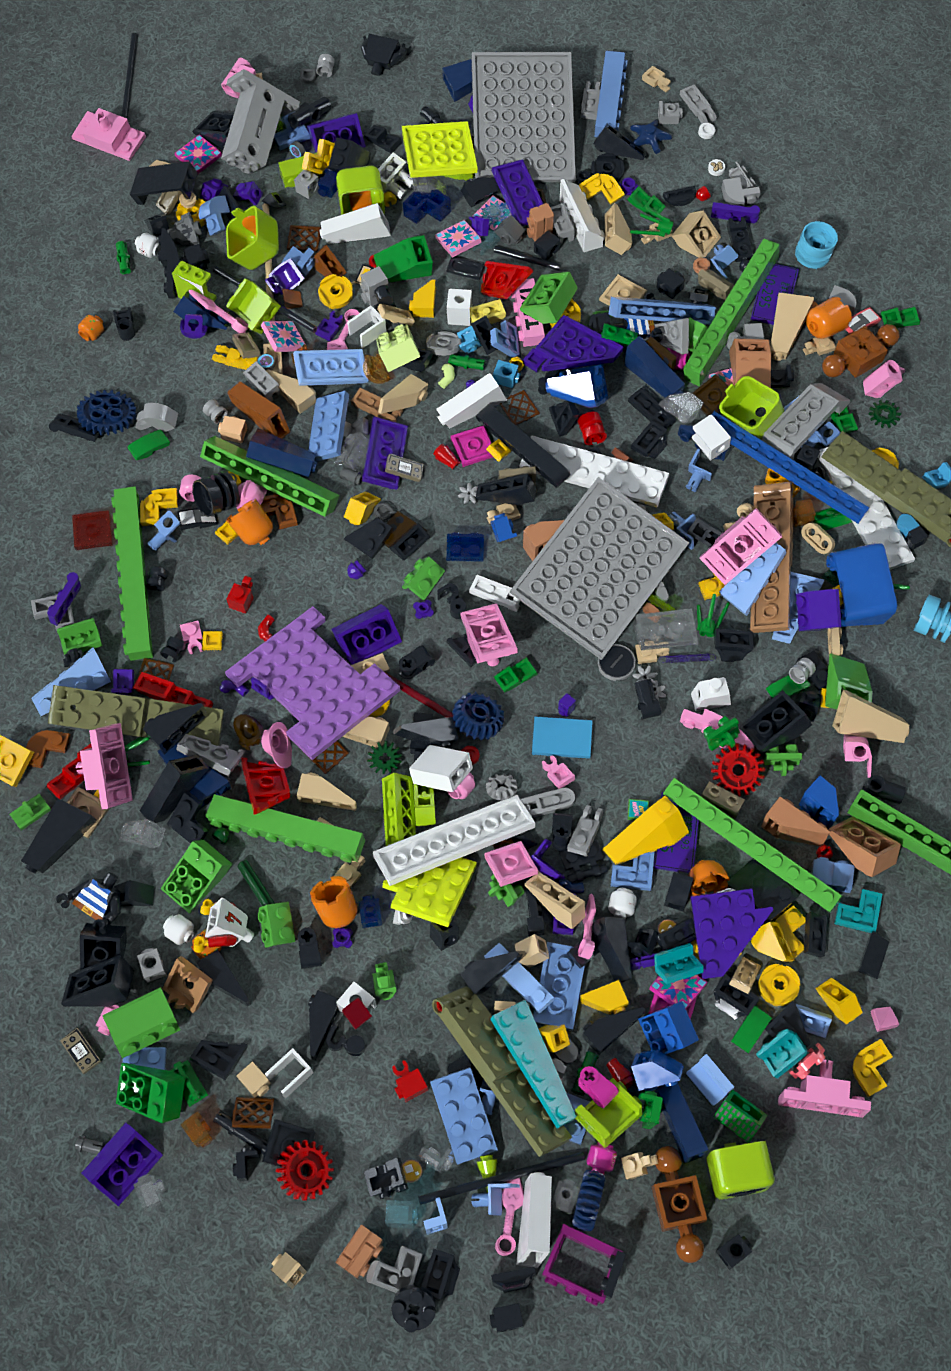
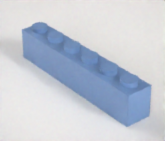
(611, 90)
(660, 310)

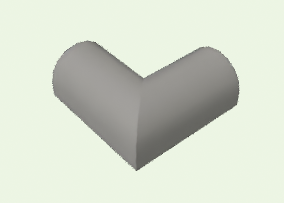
(41, 606)
(398, 1276)

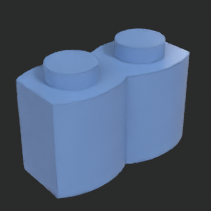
(836, 875)

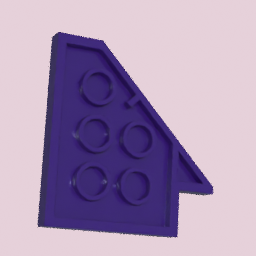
(574, 346)
(724, 927)

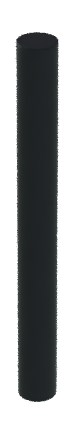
(524, 257)

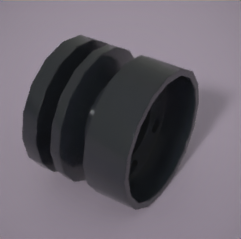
(215, 493)

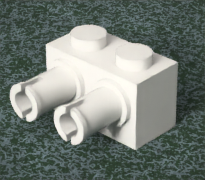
(392, 171)

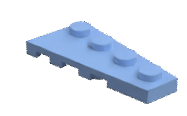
(799, 584)
(746, 586)
(84, 674)

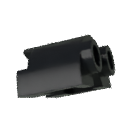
(386, 1179)

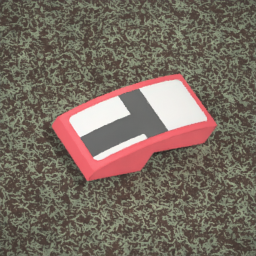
(864, 318)

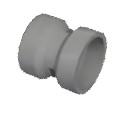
(325, 64)
(214, 410)
(802, 670)

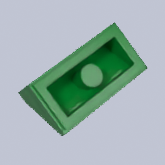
(830, 519)

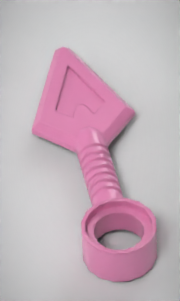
(238, 324)
(339, 344)
(587, 946)
(512, 1200)

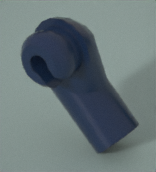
(571, 887)

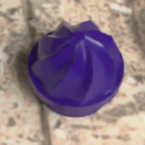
(356, 570)

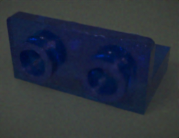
(465, 547)

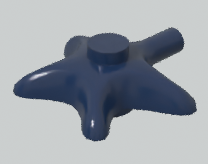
(650, 135)

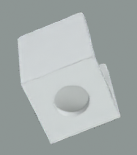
(459, 307)
(363, 319)
(711, 437)
(355, 989)
(283, 1062)

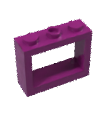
(587, 1241)

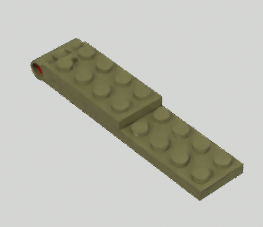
(896, 487)
(102, 709)
(479, 1039)

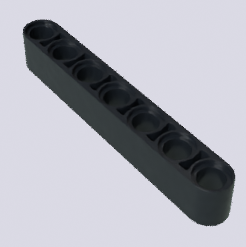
(523, 445)

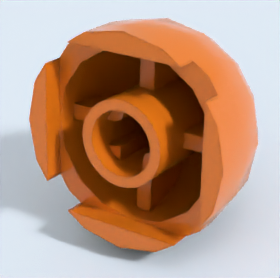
(709, 875)

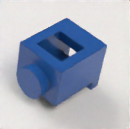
(502, 528)

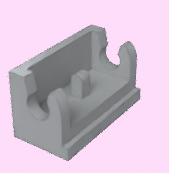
(562, 223)
(261, 381)

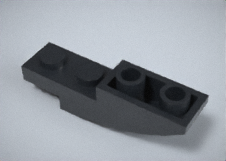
(170, 259)

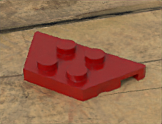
(503, 279)
(265, 784)

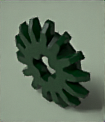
(887, 408)
(391, 752)

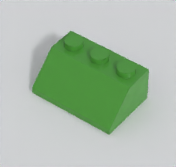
(549, 297)
(141, 1022)

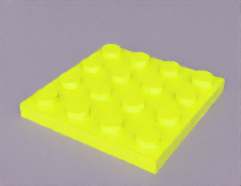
(439, 149)

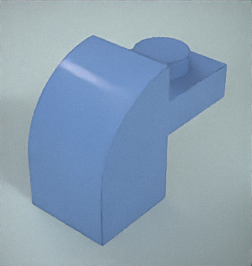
(212, 213)
(302, 261)

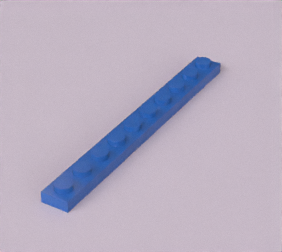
(793, 471)

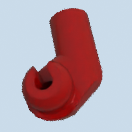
(263, 628)

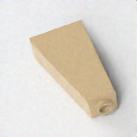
(788, 321)
(865, 719)

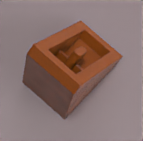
(327, 263)

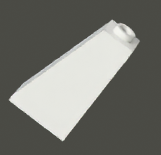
(356, 225)
(471, 401)
(535, 1221)

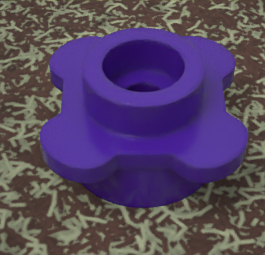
(628, 182)
(423, 614)
(338, 933)

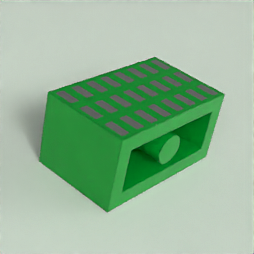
(740, 1116)

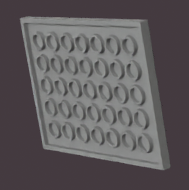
(524, 113)
(599, 568)

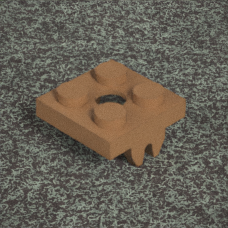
(177, 989)

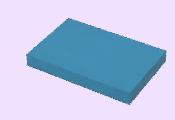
(562, 737)

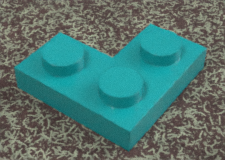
(861, 917)

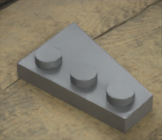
(675, 335)
(214, 756)

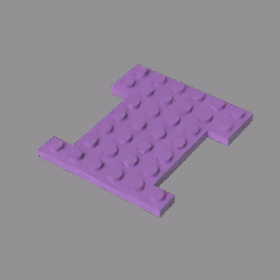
(314, 683)

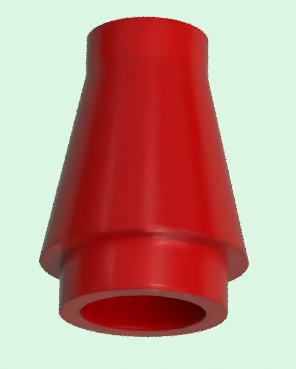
(446, 456)
(620, 1073)

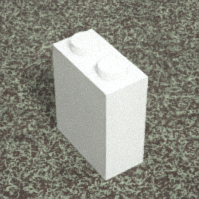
(441, 768)

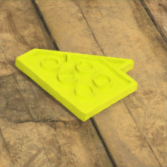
(434, 893)

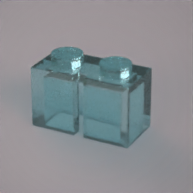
(401, 1214)

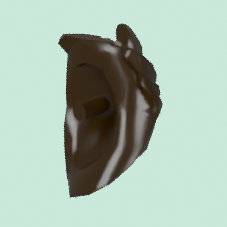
(248, 730)

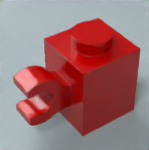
(241, 595)
(409, 1084)

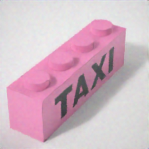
(531, 330)

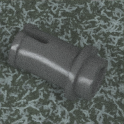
(355, 477)
(88, 1145)

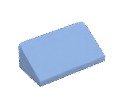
(814, 1021)

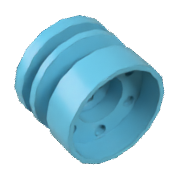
(816, 244)
(935, 618)

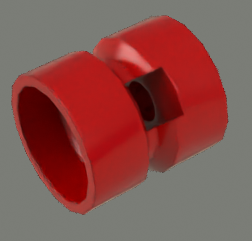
(592, 428)

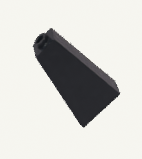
(176, 779)
(57, 834)

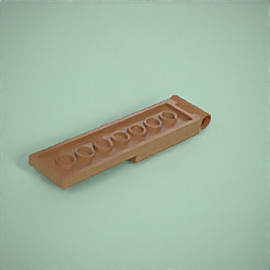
(773, 606)

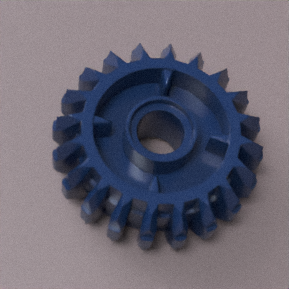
(478, 716)
(588, 1200)

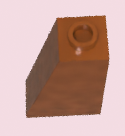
(259, 410)

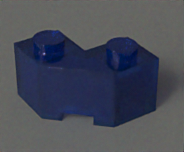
(420, 204)

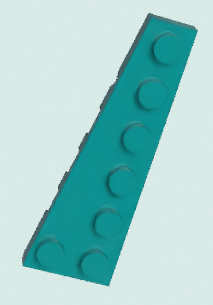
(528, 1049)

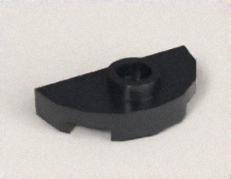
(680, 196)

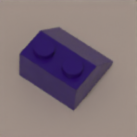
(818, 610)

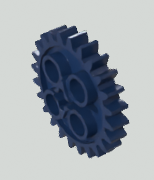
(106, 412)

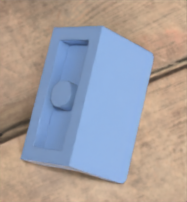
(710, 1080)
(437, 1223)

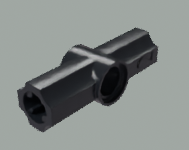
(309, 112)

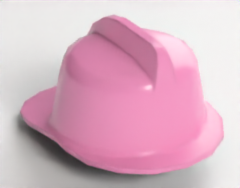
(249, 491)
(278, 744)

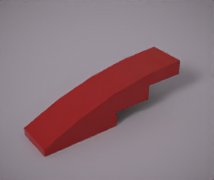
(167, 691)
(68, 779)

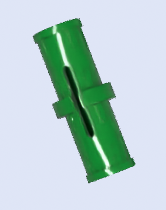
(123, 257)
(466, 362)

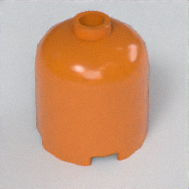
(828, 318)
(251, 523)
(334, 902)

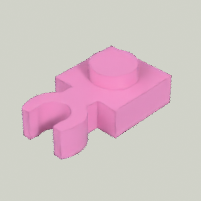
(191, 634)
(558, 774)

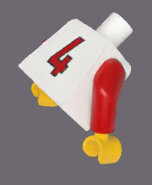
(224, 927)

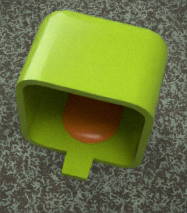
(359, 188)
(252, 237)

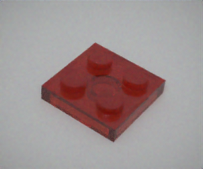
(92, 530)

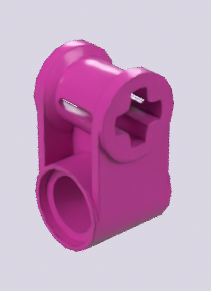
(598, 1088)

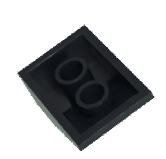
(215, 128)
(775, 723)
(172, 726)
(767, 888)
(99, 984)

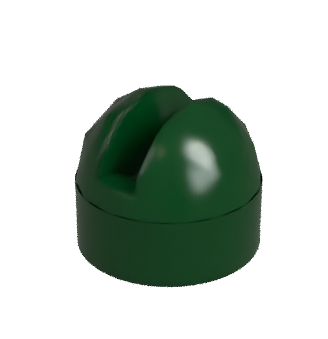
(222, 834)

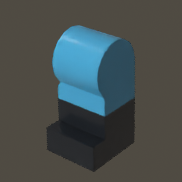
(911, 531)

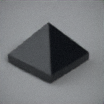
(526, 838)

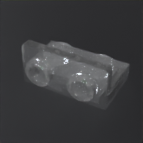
(353, 452)
(432, 1158)

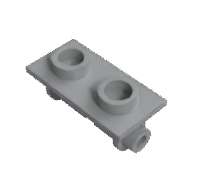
(742, 172)

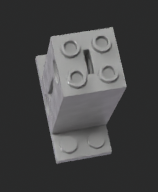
(254, 121)

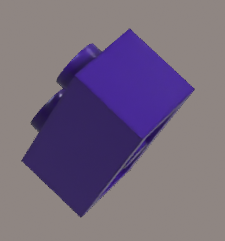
(566, 705)

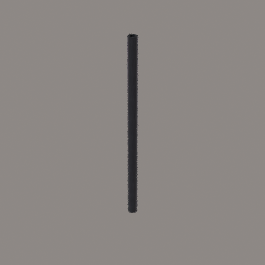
(129, 77)
(282, 309)
(500, 1178)

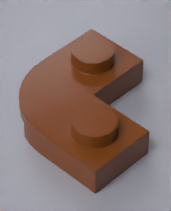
(282, 508)
(44, 742)

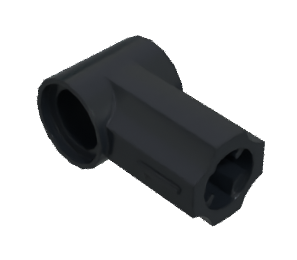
(647, 702)
(886, 789)

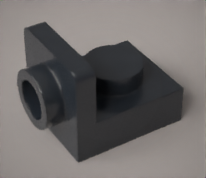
(782, 378)

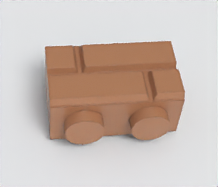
(540, 221)
(359, 1252)

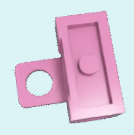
(238, 66)
(883, 379)
(852, 753)

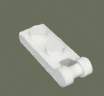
(494, 592)

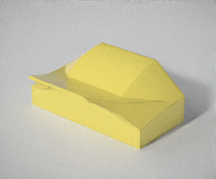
(493, 310)

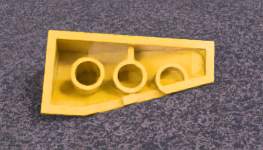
(654, 829)

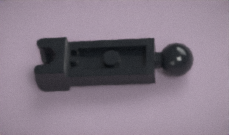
(740, 242)
(535, 922)

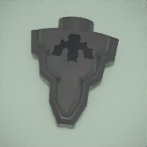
(186, 231)

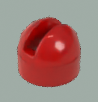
(702, 194)
(829, 854)

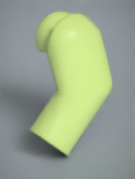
(449, 375)

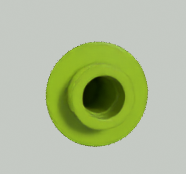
(487, 1166)

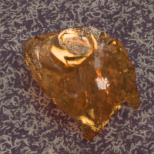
(375, 369)

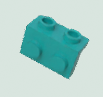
(677, 964)
(782, 1052)

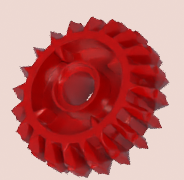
(750, 766)
(291, 1170)

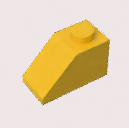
(424, 301)
(361, 507)
(771, 941)
(606, 999)
(840, 1000)

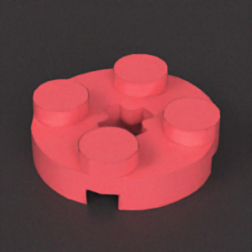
(815, 1056)

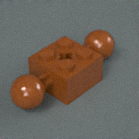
(860, 351)
(689, 1246)

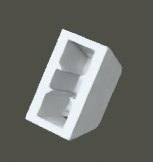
(712, 694)

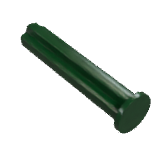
(255, 883)

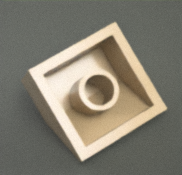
(696, 234)

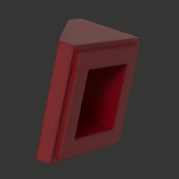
(356, 1013)

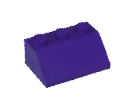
(341, 127)
(367, 634)
(121, 1164)

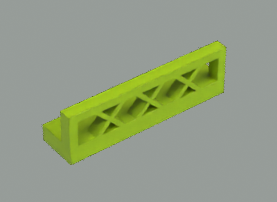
(395, 811)

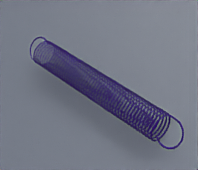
(683, 658)

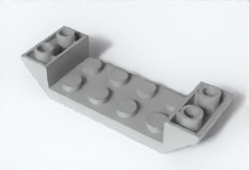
(804, 418)

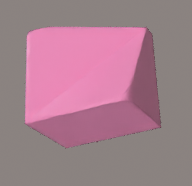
(884, 1018)

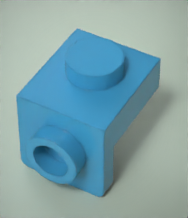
(469, 340)
(940, 477)

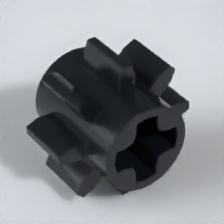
(72, 656)

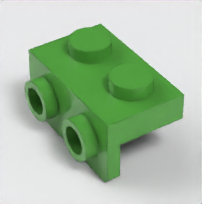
(423, 577)
(80, 635)
(276, 924)

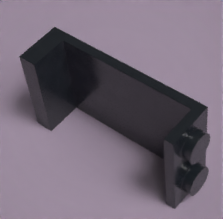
(163, 179)

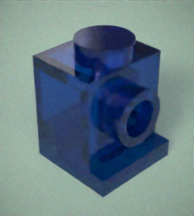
(328, 184)
(373, 918)

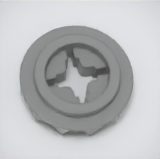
(503, 792)

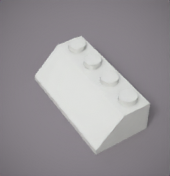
(581, 216)

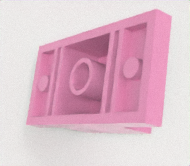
(109, 134)
(740, 545)
(488, 634)
(106, 766)
(825, 1095)

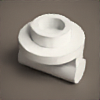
(401, 918)

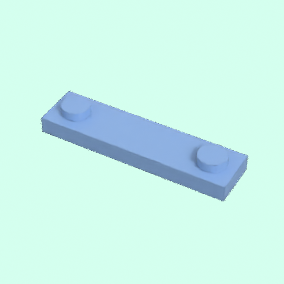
(524, 982)

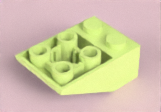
(397, 347)

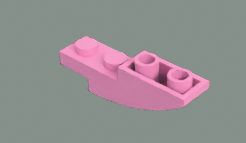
(709, 718)

